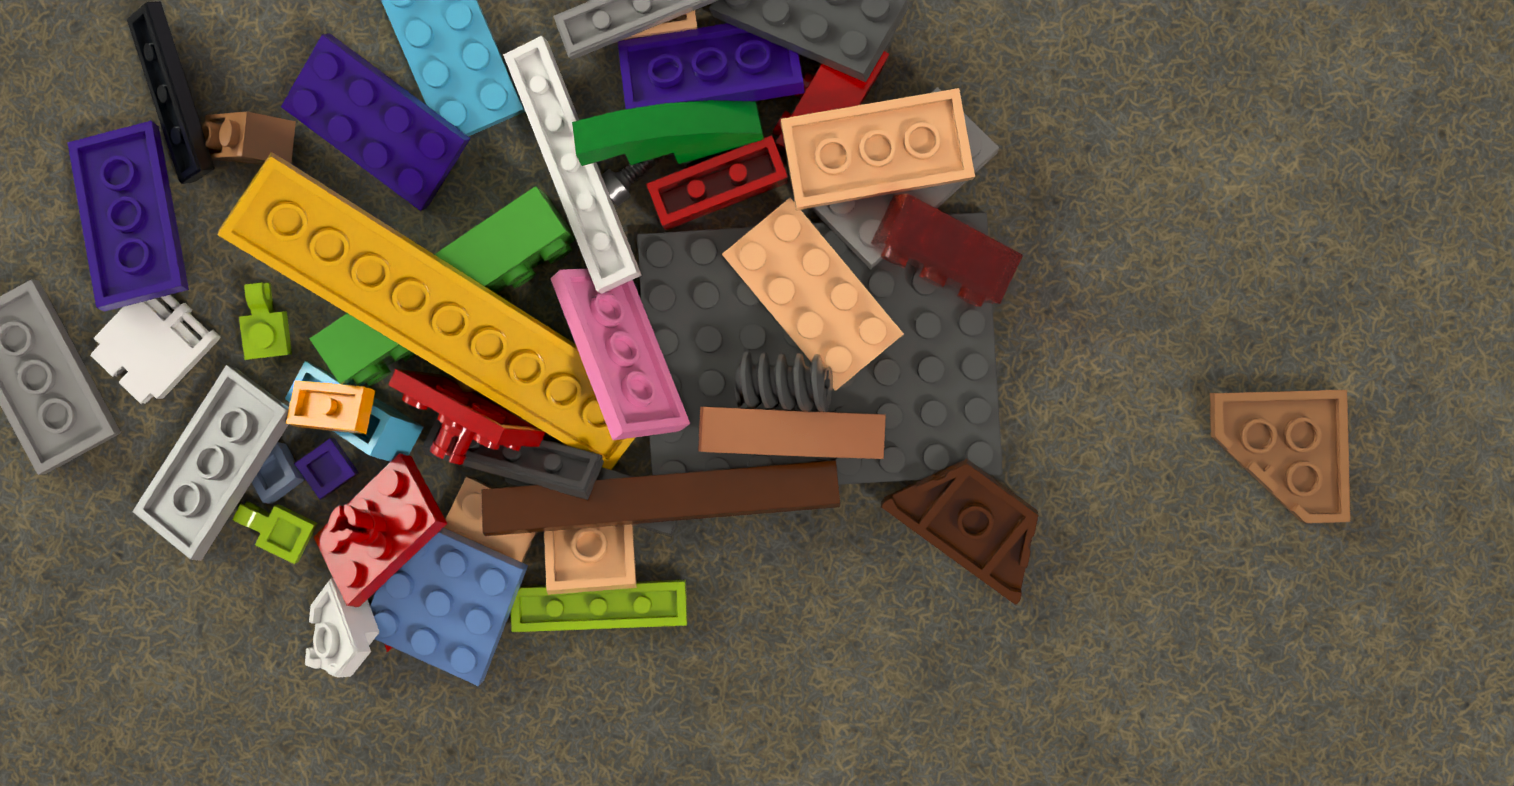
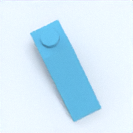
(387, 431)

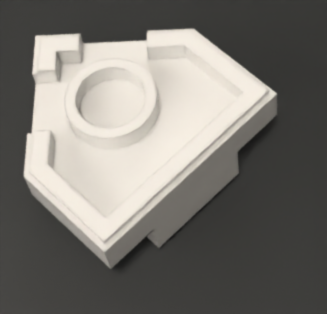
(340, 633)

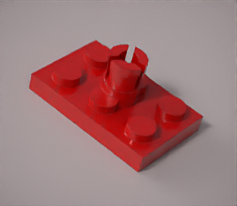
(463, 416)
(379, 530)

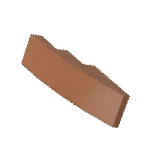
(791, 433)

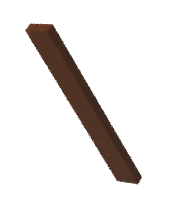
(663, 498)

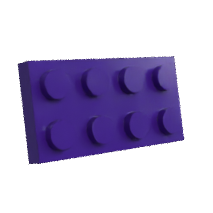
(706, 65)
(375, 122)
(127, 216)

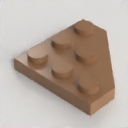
(1291, 446)

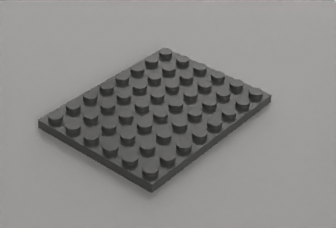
(929, 383)

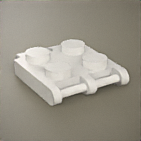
(152, 346)

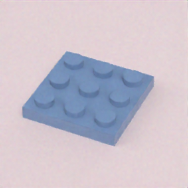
(449, 604)

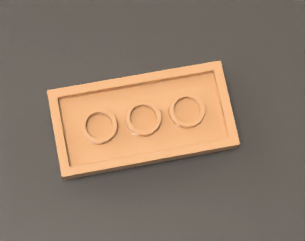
(877, 149)
(812, 292)

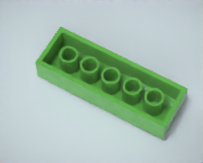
(492, 253)

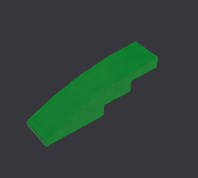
(657, 130)

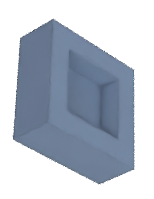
(277, 475)

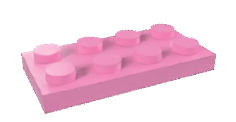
(620, 356)

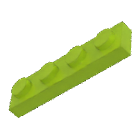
(645, 606)

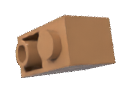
(248, 137)

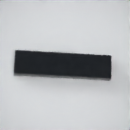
(170, 92)

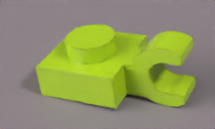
(264, 331)
(280, 532)

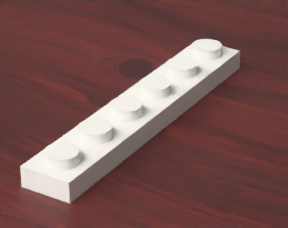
(578, 186)

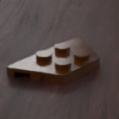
(972, 523)

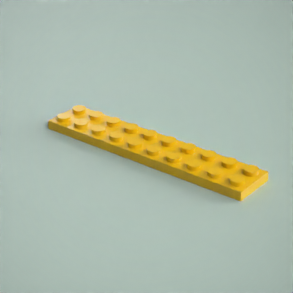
(419, 303)

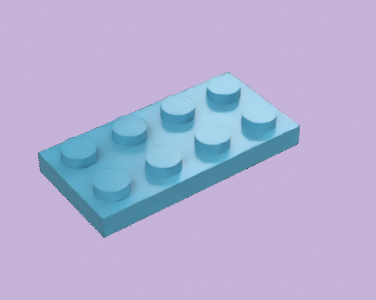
(455, 61)

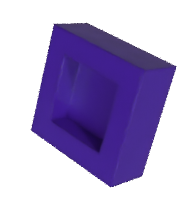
(326, 468)

